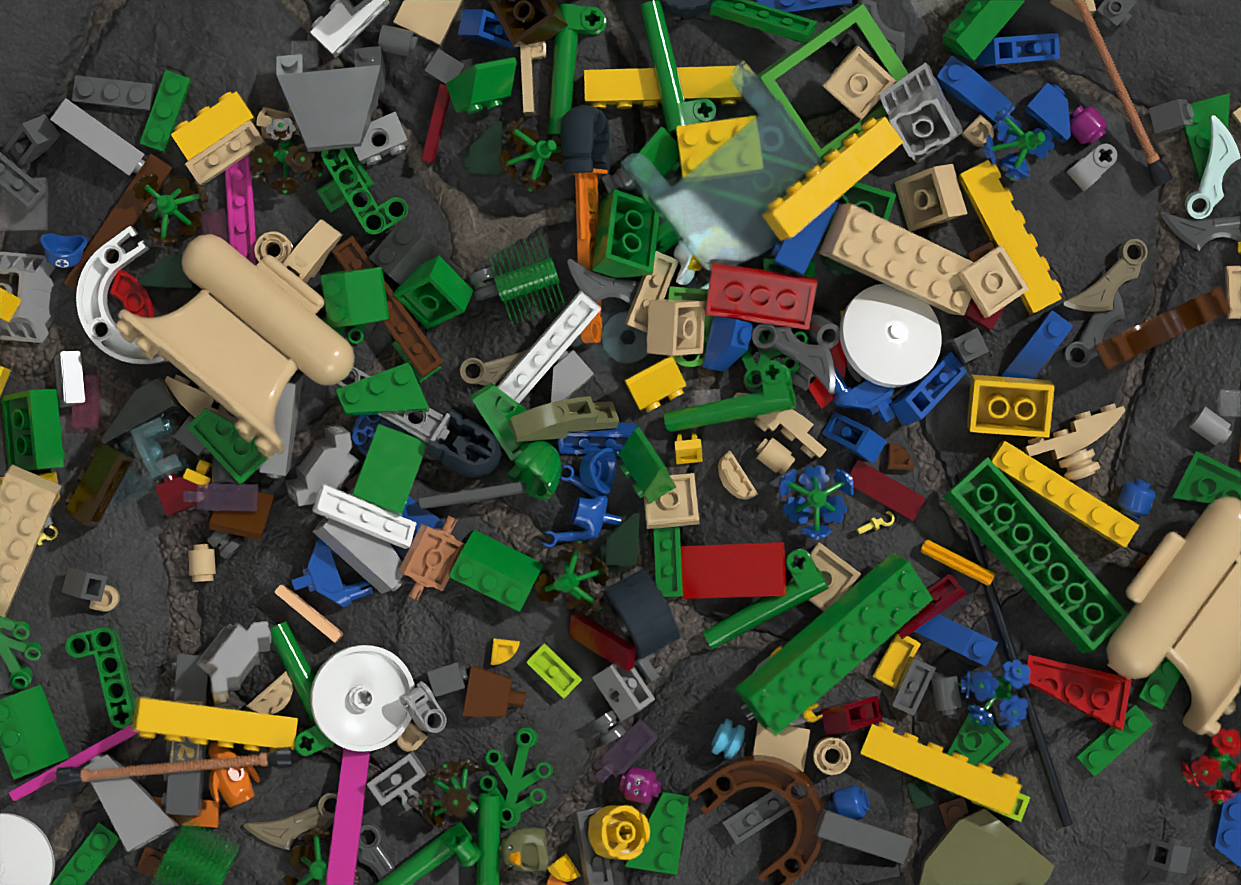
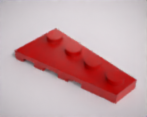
(1087, 690)

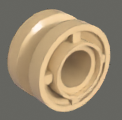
(272, 238)
(1079, 464)
(819, 755)

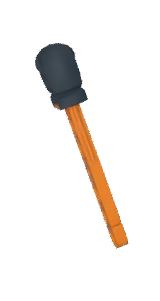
(585, 147)

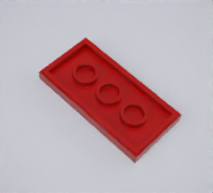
(760, 296)
(733, 570)

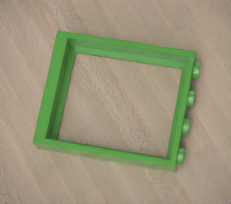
(859, 15)

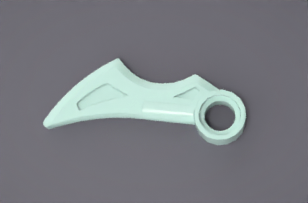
(1221, 155)

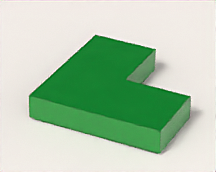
(330, 192)

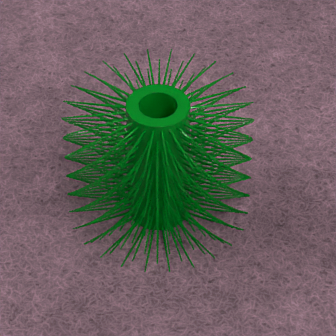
(526, 279)
(192, 864)

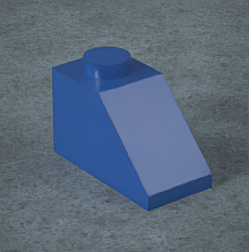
(483, 28)
(1051, 111)
(726, 342)
(854, 437)

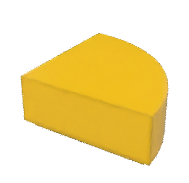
(503, 650)
(564, 869)

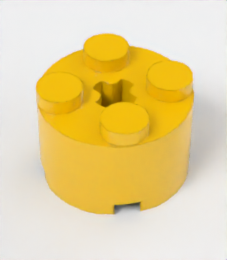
(618, 832)

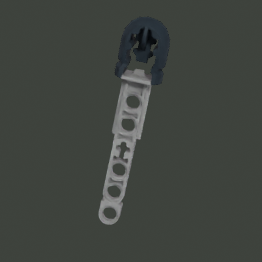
(483, 452)

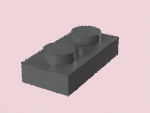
(912, 685)

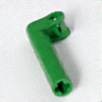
(565, 58)
(674, 107)
(774, 398)
(807, 584)
(302, 679)
(488, 839)
(454, 841)

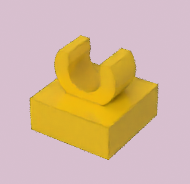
(688, 450)
(200, 475)

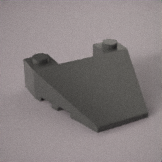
(335, 104)

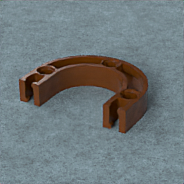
(1162, 328)
(780, 777)

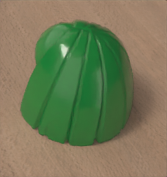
(538, 467)

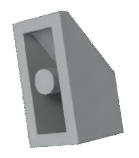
(569, 376)

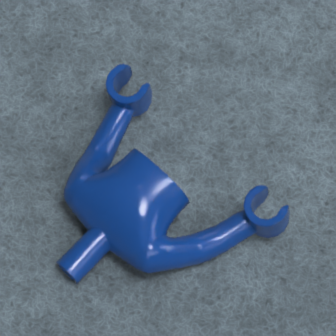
(587, 513)

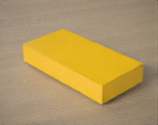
(895, 660)

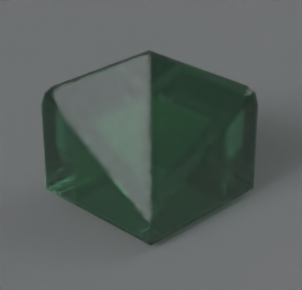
(918, 793)

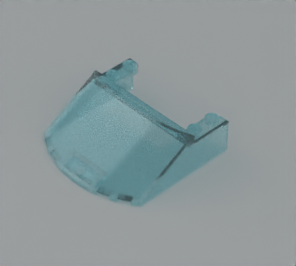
(723, 199)

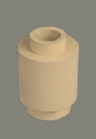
(775, 456)
(201, 563)

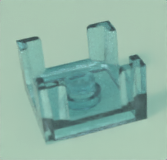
(151, 451)

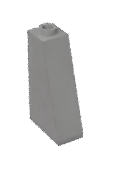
(98, 137)
(285, 426)
(363, 552)
(130, 807)

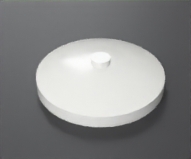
(890, 336)
(359, 699)
(24, 852)

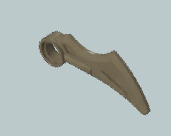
(1101, 294)
(492, 370)
(284, 831)

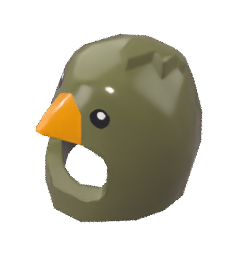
(526, 850)

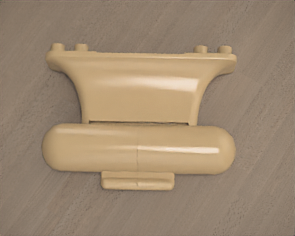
(243, 335)
(1190, 614)

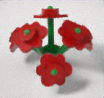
(1210, 770)

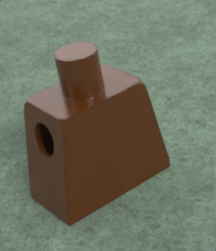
(490, 694)

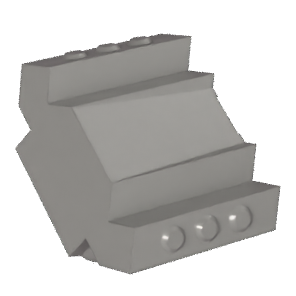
(920, 113)
(30, 280)
(325, 464)
(233, 657)

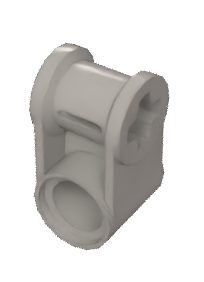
(1090, 168)
(420, 705)

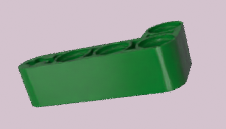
(358, 185)
(108, 678)

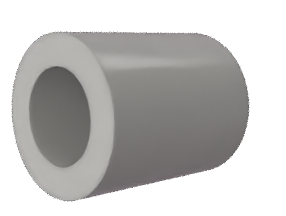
(1211, 426)

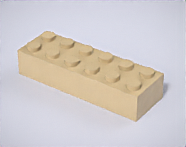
(897, 258)
(24, 510)

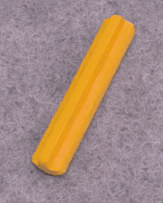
(957, 562)

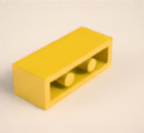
(212, 125)

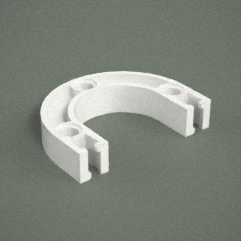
(92, 299)

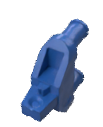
(864, 397)
(325, 579)

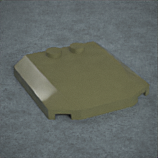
(983, 852)

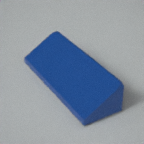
(594, 440)

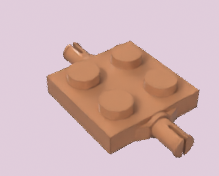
(431, 557)

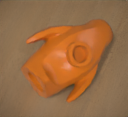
(231, 782)

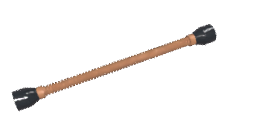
(1157, 169)
(71, 776)

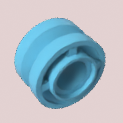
(728, 739)

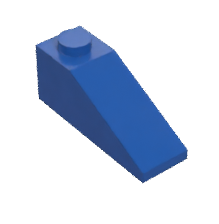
(1020, 49)
(971, 89)
(797, 251)
(1039, 347)
(925, 393)
(958, 639)

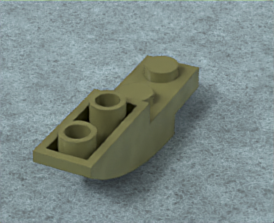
(560, 417)

